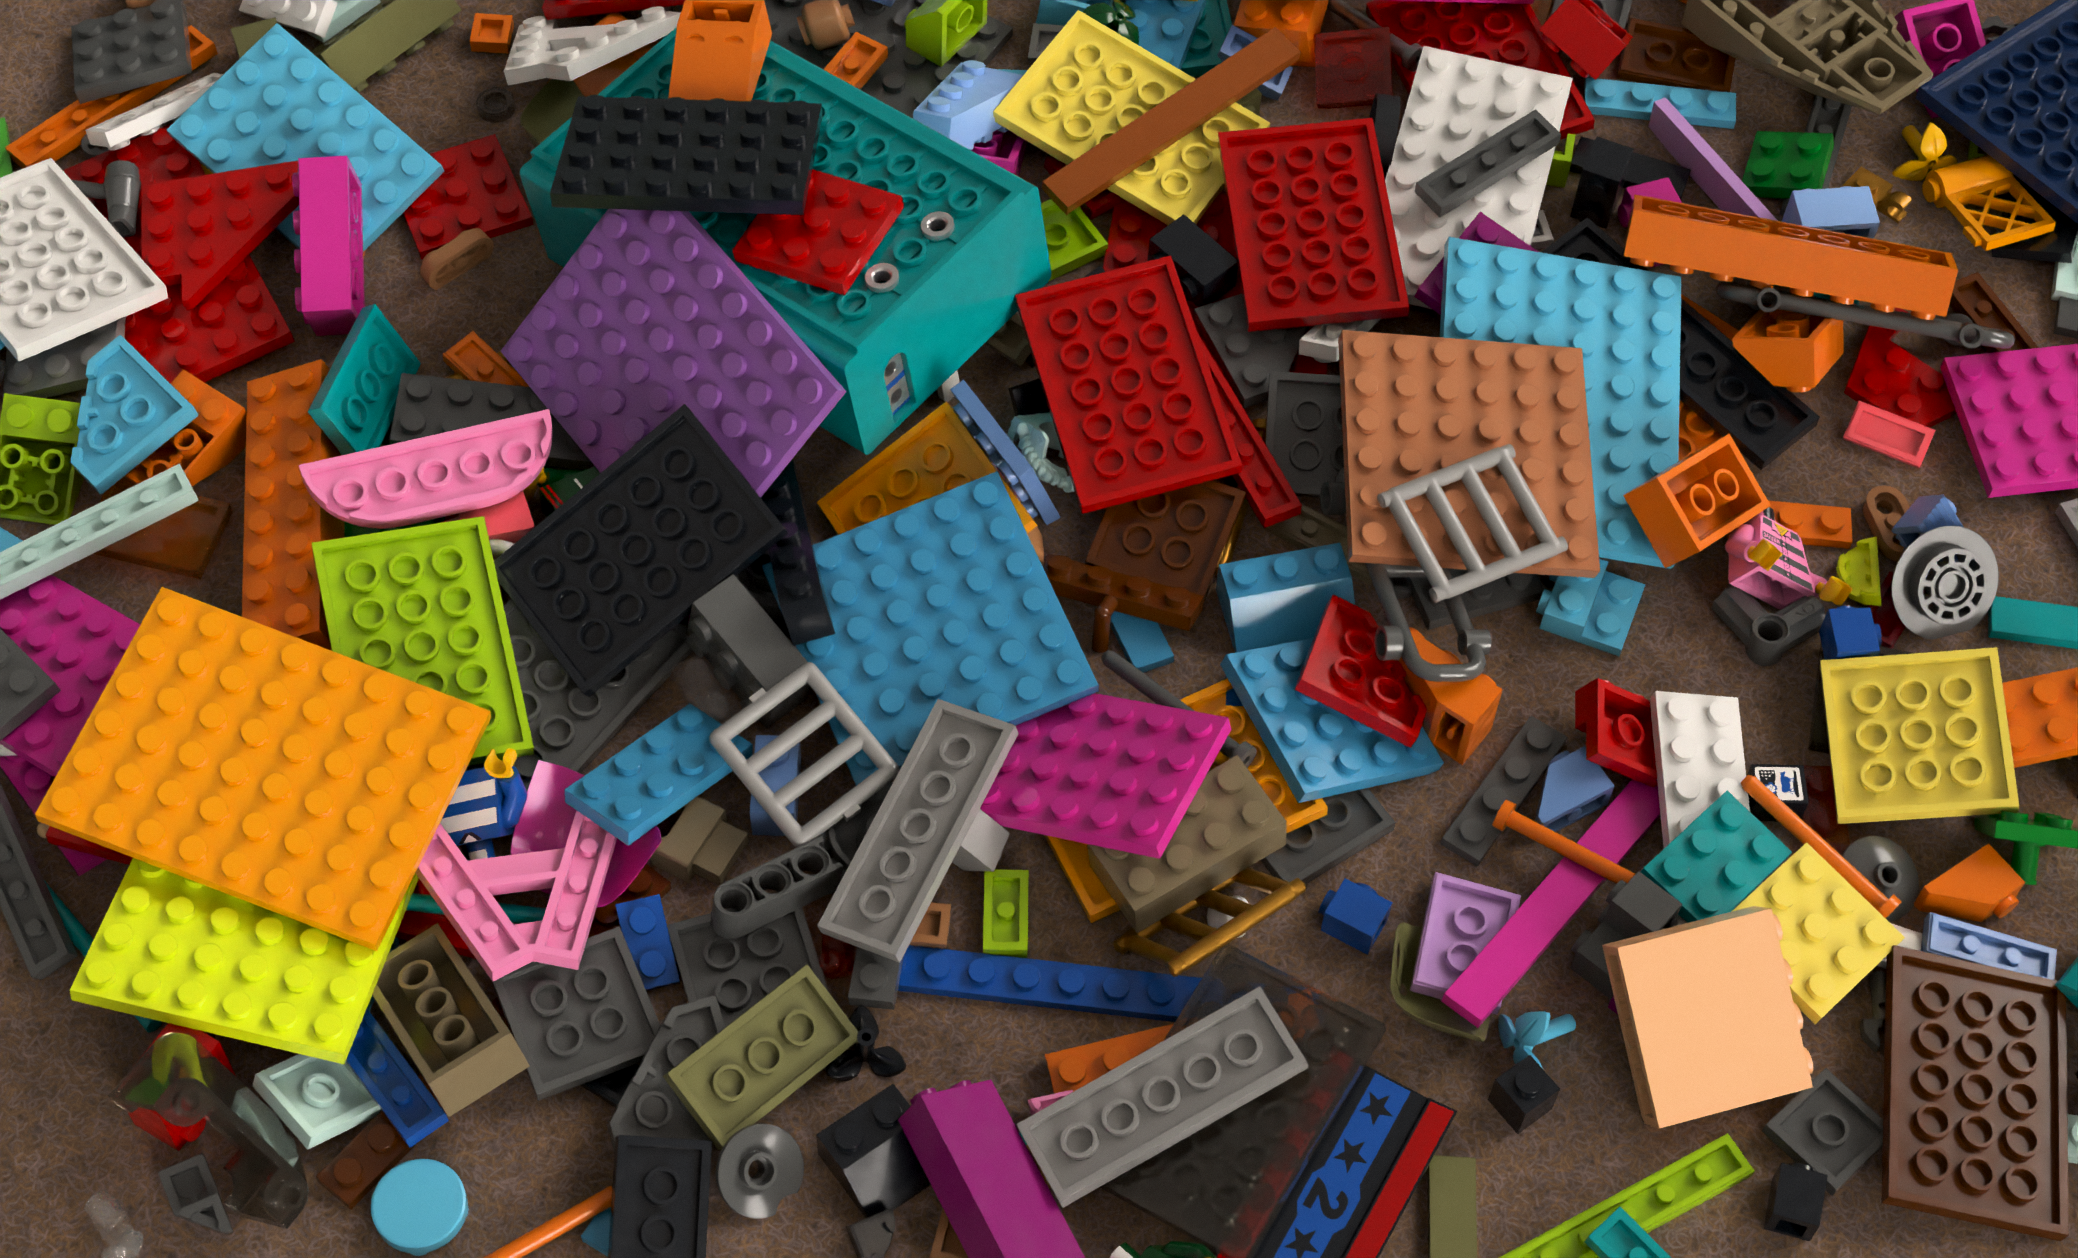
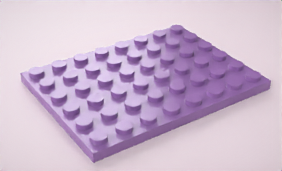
(663, 321)

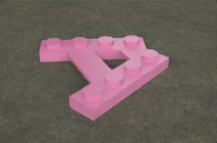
(467, 889)

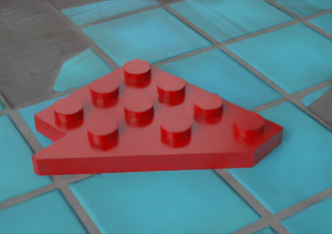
(210, 223)

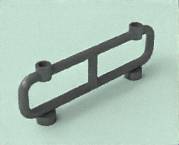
(1953, 328)
(1396, 639)

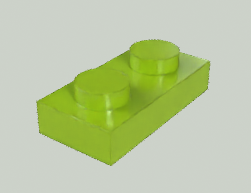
(1006, 913)

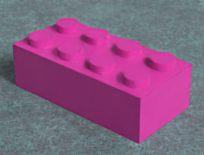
(329, 244)

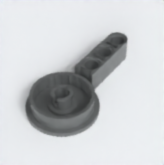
(825, 856)

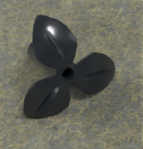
(883, 1060)

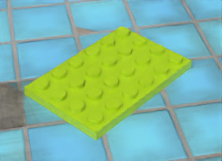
(429, 612)

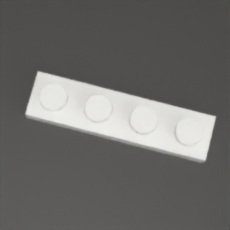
(149, 116)

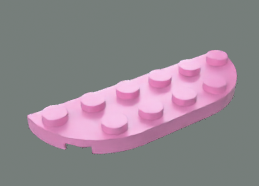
(432, 473)

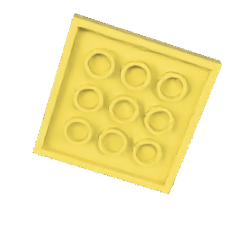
(1918, 736)

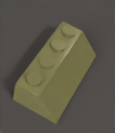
(383, 35)

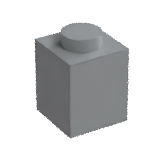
(981, 845)

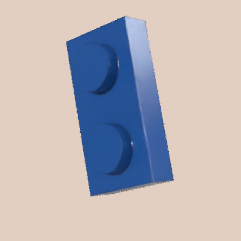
(648, 941)

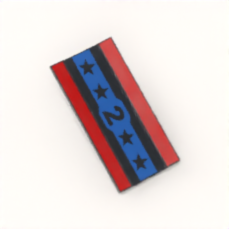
(1360, 1174)

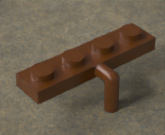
(1120, 593)

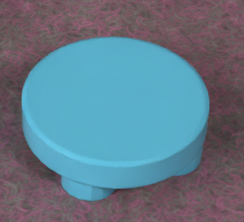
(419, 1206)

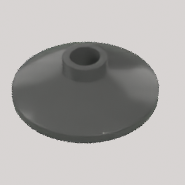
(1878, 853)
(778, 1171)

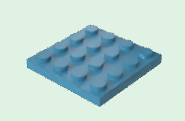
(1311, 743)

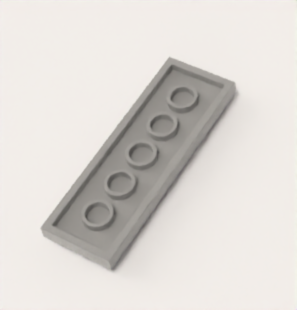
(918, 830)
(1162, 1096)

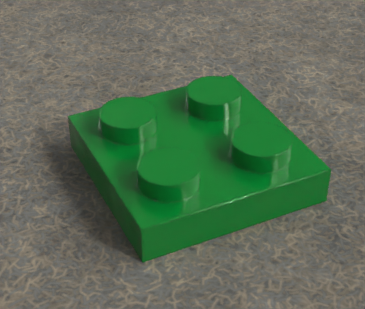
(1787, 162)

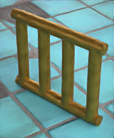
(1209, 938)

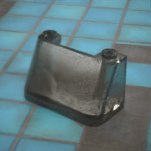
(191, 1084)

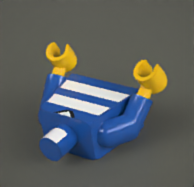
(486, 805)

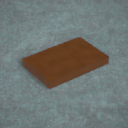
(1673, 58)

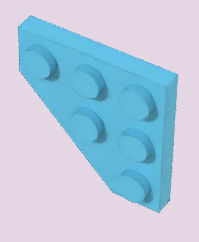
(124, 414)

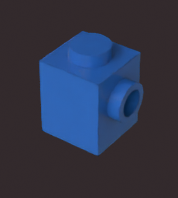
(1849, 633)
(1354, 915)

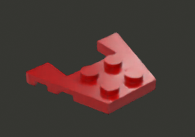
(1898, 380)

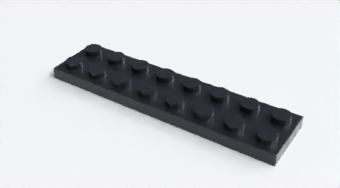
(1713, 374)

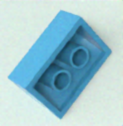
(1281, 594)

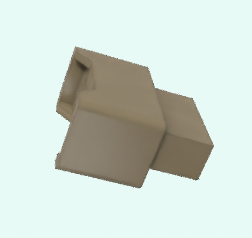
(700, 844)

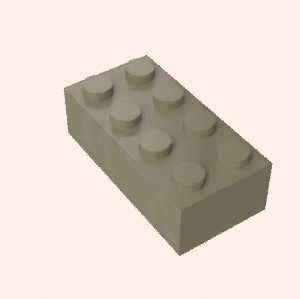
(1218, 837)
(446, 1021)

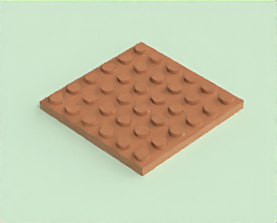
(1441, 400)

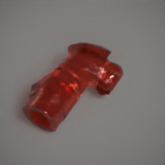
(836, 958)

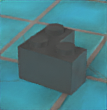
(1631, 912)

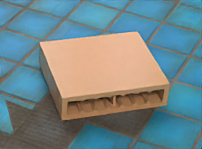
(1708, 1016)

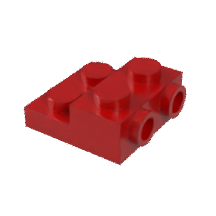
(1617, 730)

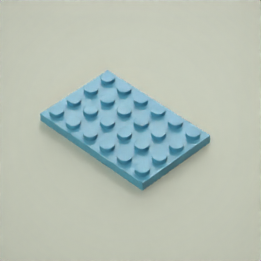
(292, 106)

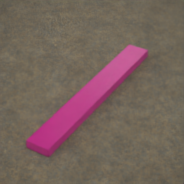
(1551, 906)

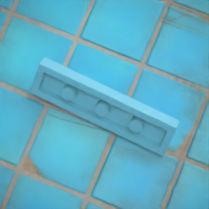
(1637, 101)

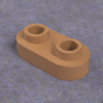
(456, 257)
(1881, 523)

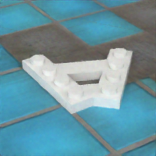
(567, 53)

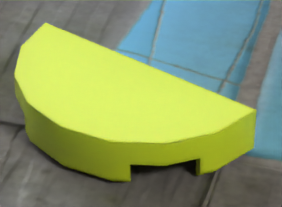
(1861, 571)

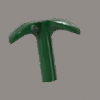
(1115, 18)

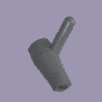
(121, 192)

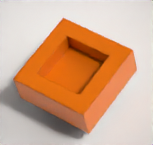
(491, 33)

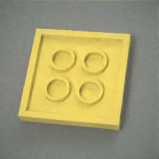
(1827, 930)

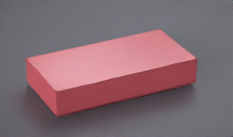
(1889, 434)

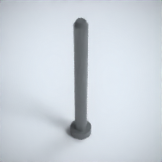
(1163, 697)

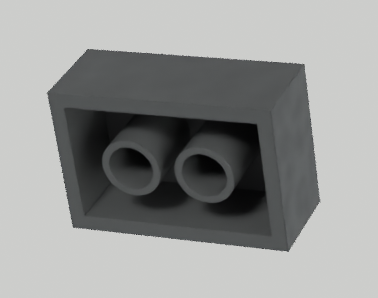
(743, 645)

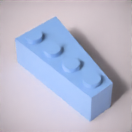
(965, 103)

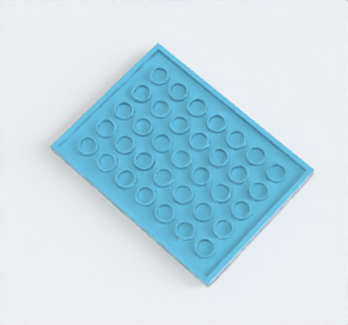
(1630, 353)

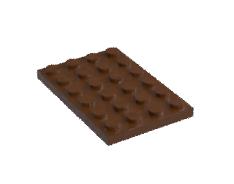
(1975, 1094)

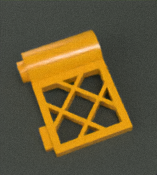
(1978, 183)

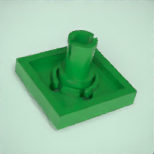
(2028, 837)

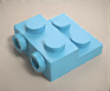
(1591, 609)

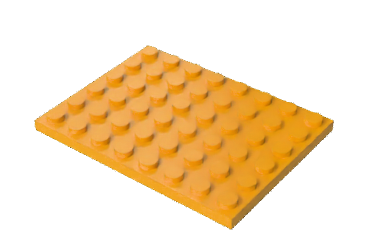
(265, 768)

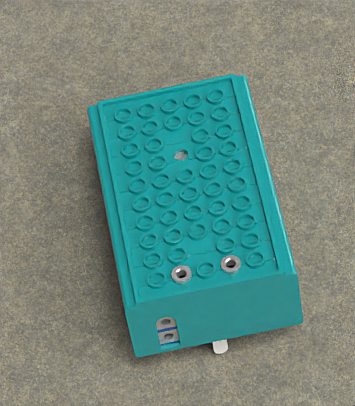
(930, 287)

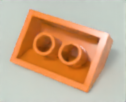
(1791, 347)

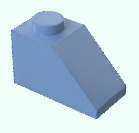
(1572, 790)

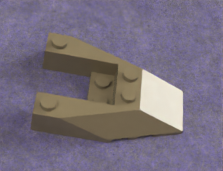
(1822, 46)

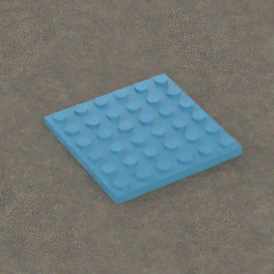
(944, 610)

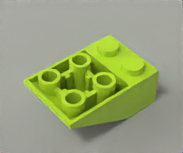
(36, 458)

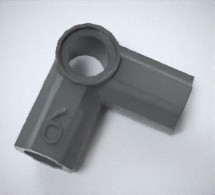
(1755, 624)

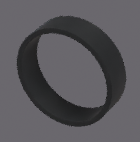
(1385, 115)

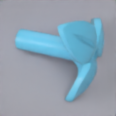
(1531, 1030)

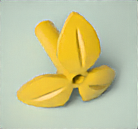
(1928, 149)

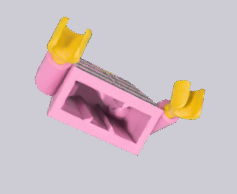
(1773, 567)

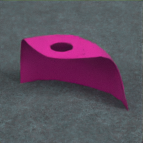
(548, 822)

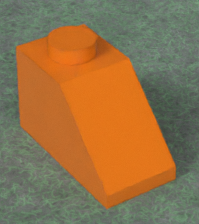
(1973, 888)

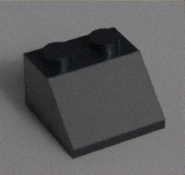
(873, 1154)

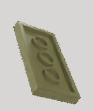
(762, 1056)

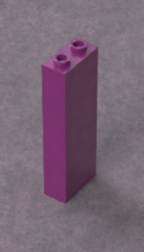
(985, 1174)

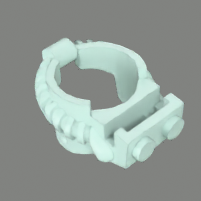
(1035, 436)

